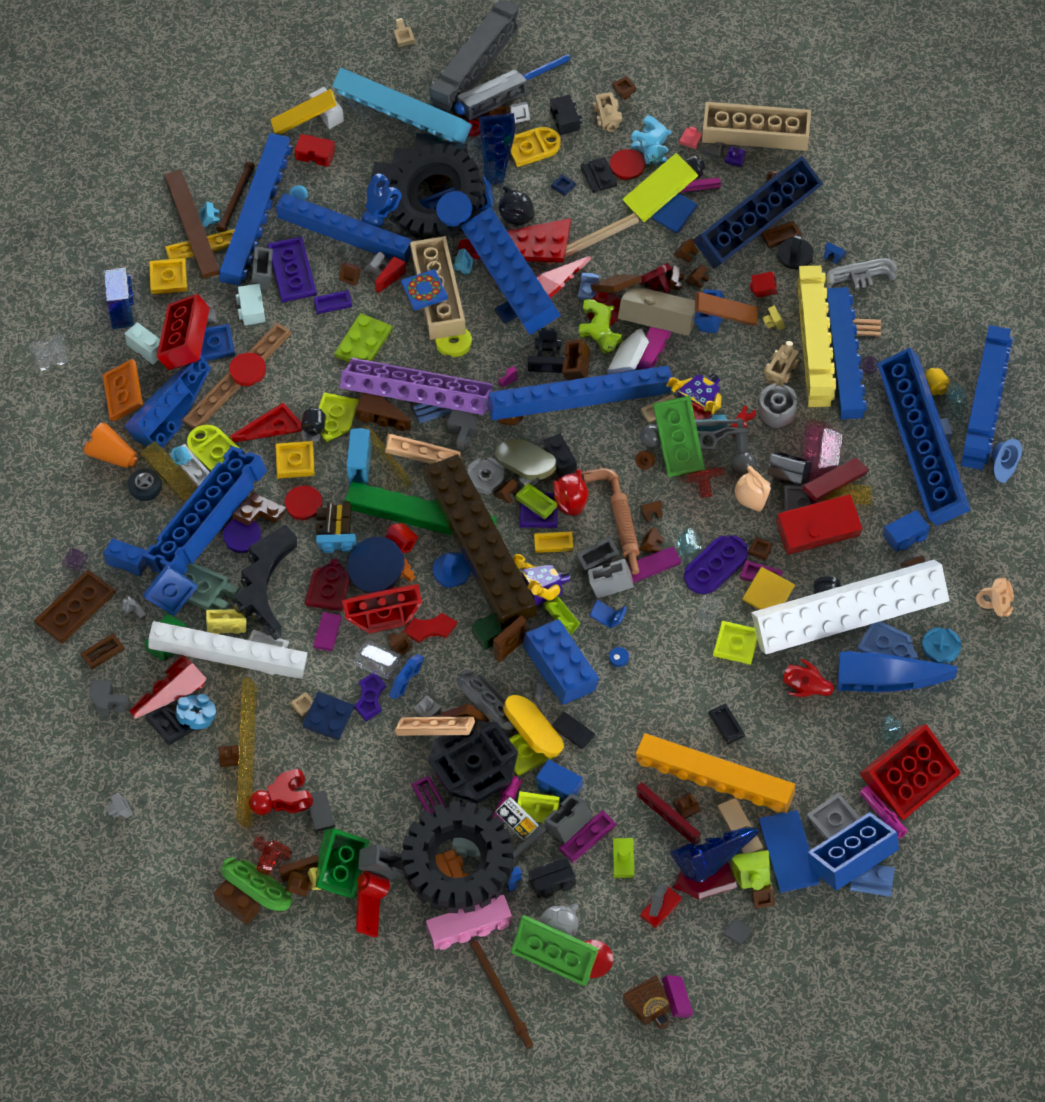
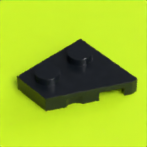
(167, 725)

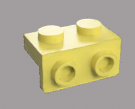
(225, 621)

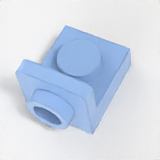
(585, 287)

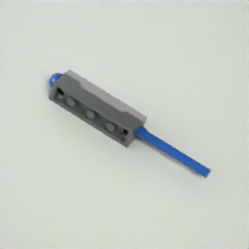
(499, 91)

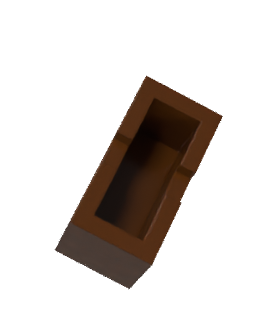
(576, 359)
(236, 902)

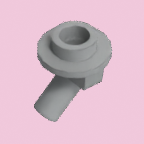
(129, 605)

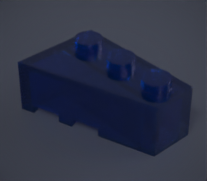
(119, 297)

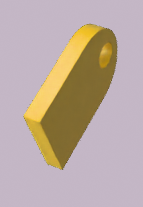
(533, 145)

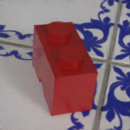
(314, 149)

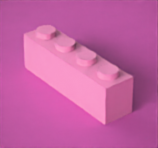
(462, 926)

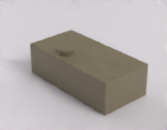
(658, 310)

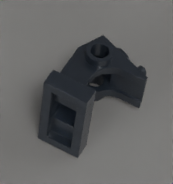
(547, 341)

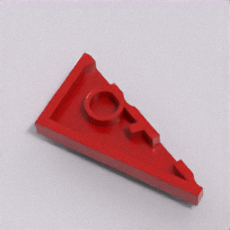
(273, 423)

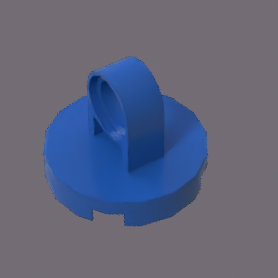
(451, 570)

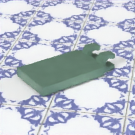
(210, 588)

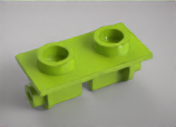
(559, 611)

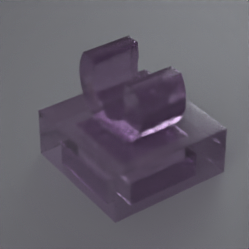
(75, 559)

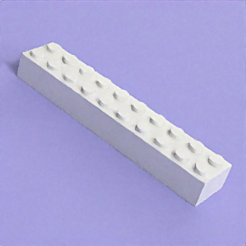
(850, 606)

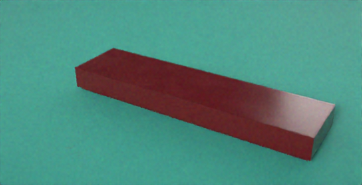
(835, 479)
(668, 814)

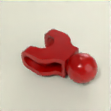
(282, 795)

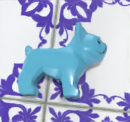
(651, 141)

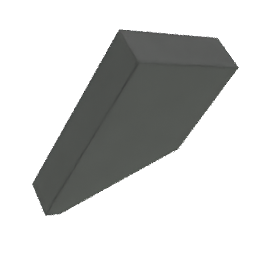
(657, 900)

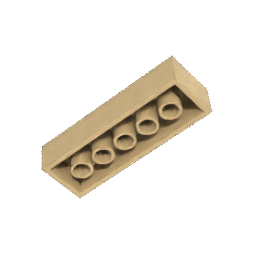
(756, 126)
(445, 317)

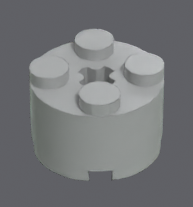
(777, 405)

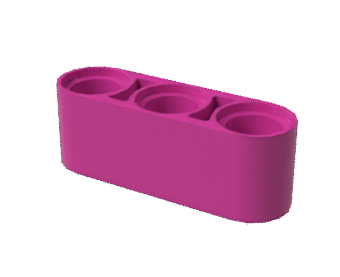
(655, 346)

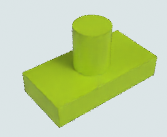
(623, 857)

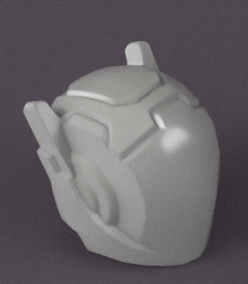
(561, 918)

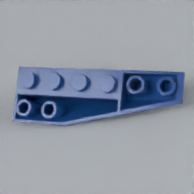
(167, 407)
(888, 673)

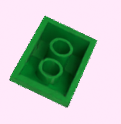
(339, 862)

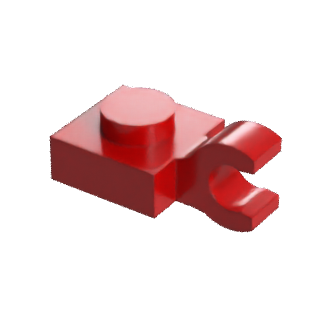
(745, 417)

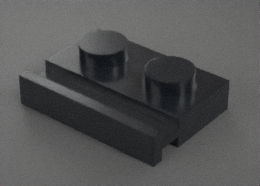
(599, 174)

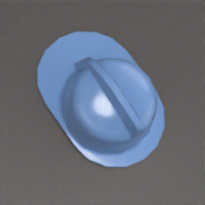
(1005, 459)

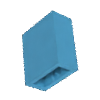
(359, 456)

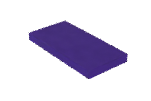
(292, 269)

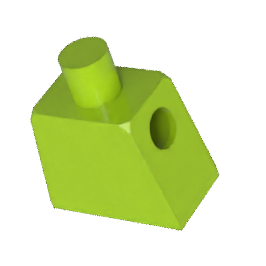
(751, 869)

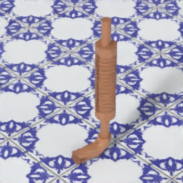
(621, 514)

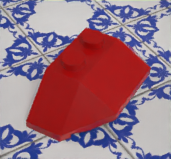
(383, 608)

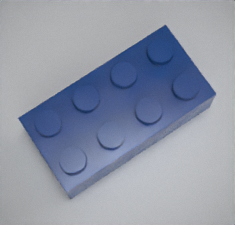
(560, 662)
(853, 851)

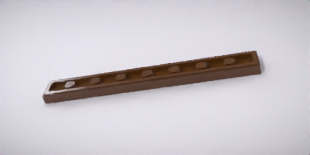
(192, 224)

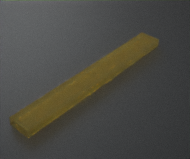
(246, 751)

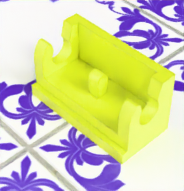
(538, 805)

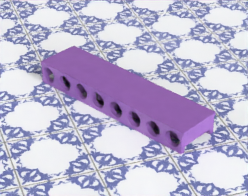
(416, 386)

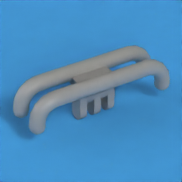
(860, 272)

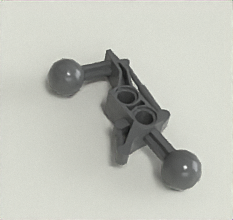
(740, 462)

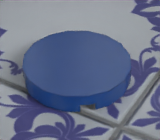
(454, 208)

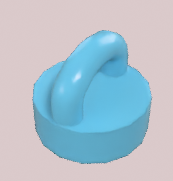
(299, 192)
(180, 455)

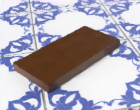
(74, 606)

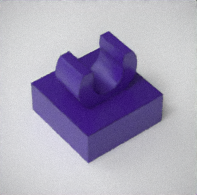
(735, 156)

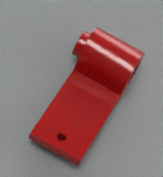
(370, 891)

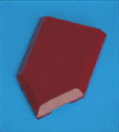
(328, 587)
(718, 883)

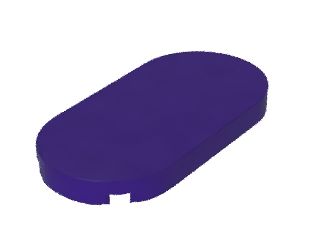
(715, 564)

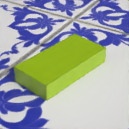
(536, 501)

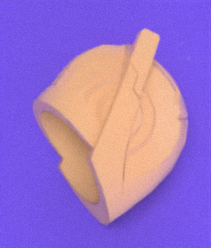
(752, 490)

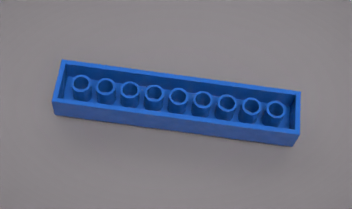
(923, 437)

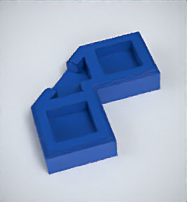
(409, 670)

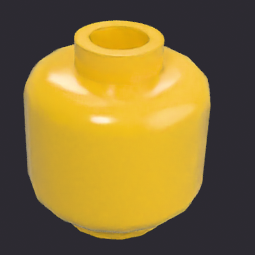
(937, 381)

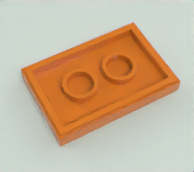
(122, 390)

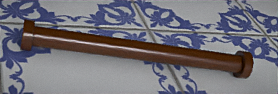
(222, 227)

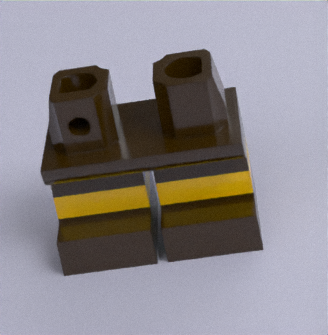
(337, 519)

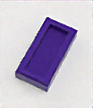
(332, 302)

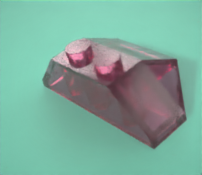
(822, 447)

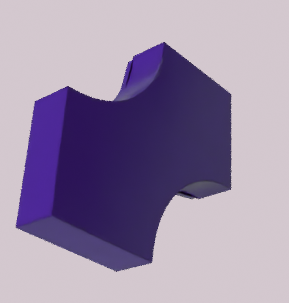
(368, 704)

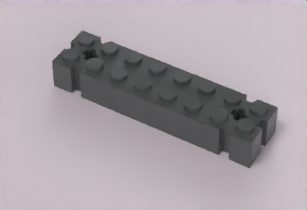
(475, 56)

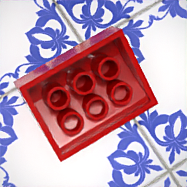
(910, 771)

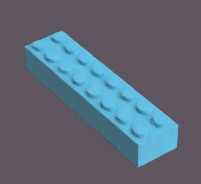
(401, 106)

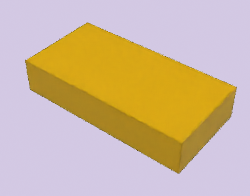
(553, 542)

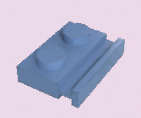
(875, 881)

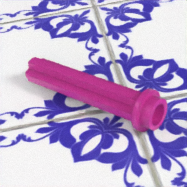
(702, 184)

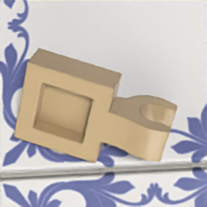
(403, 34)

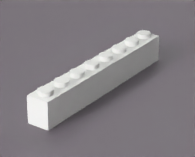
(227, 650)

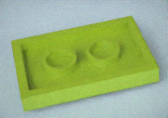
(363, 339)

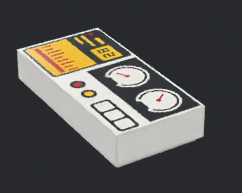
(516, 818)

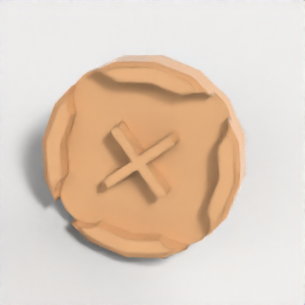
(1001, 597)

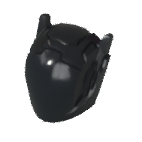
(516, 207)

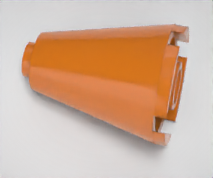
(110, 447)

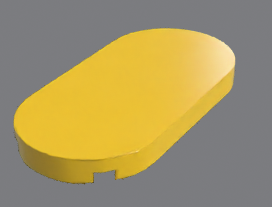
(533, 726)

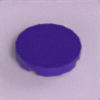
(240, 536)

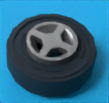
(145, 477)

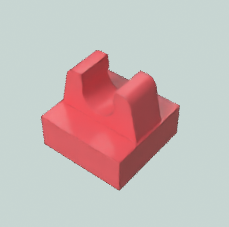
(691, 137)

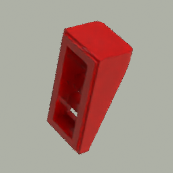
(391, 273)

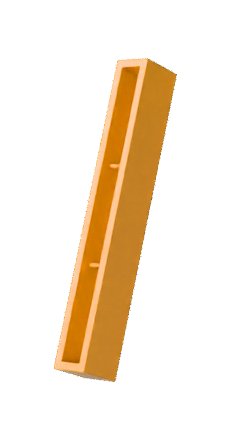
(715, 773)

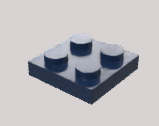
(328, 716)

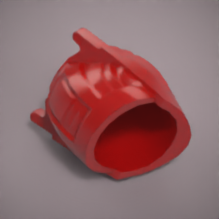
(571, 493)

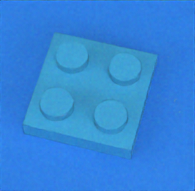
(342, 542)

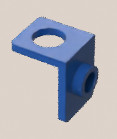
(607, 615)

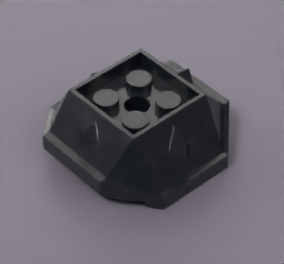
(486, 746)

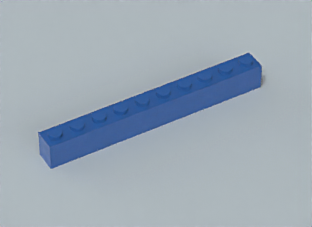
(255, 209)
(578, 393)

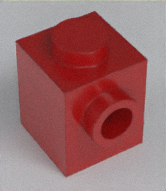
(764, 284)
(402, 536)

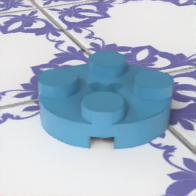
(199, 703)

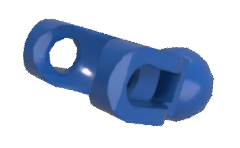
(379, 200)

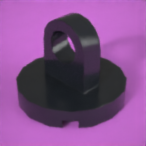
(795, 252)

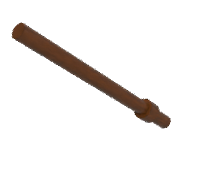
(519, 1027)

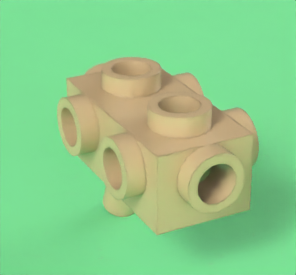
(607, 107)
(782, 363)

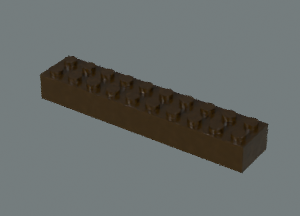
(479, 541)

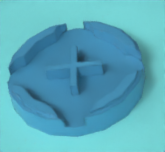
(941, 645)

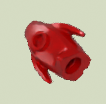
(807, 681)

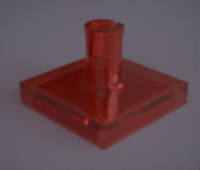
(702, 478)

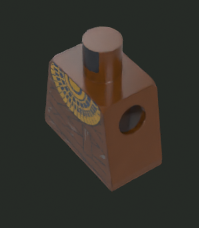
(648, 1002)

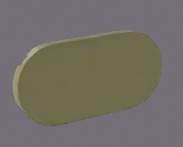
(525, 459)

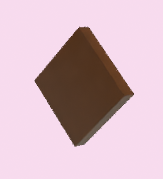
(616, 283)
(509, 639)

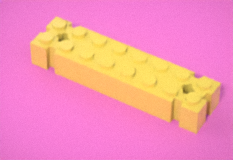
(815, 336)

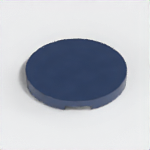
(375, 564)

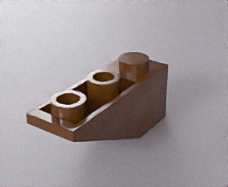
(380, 411)

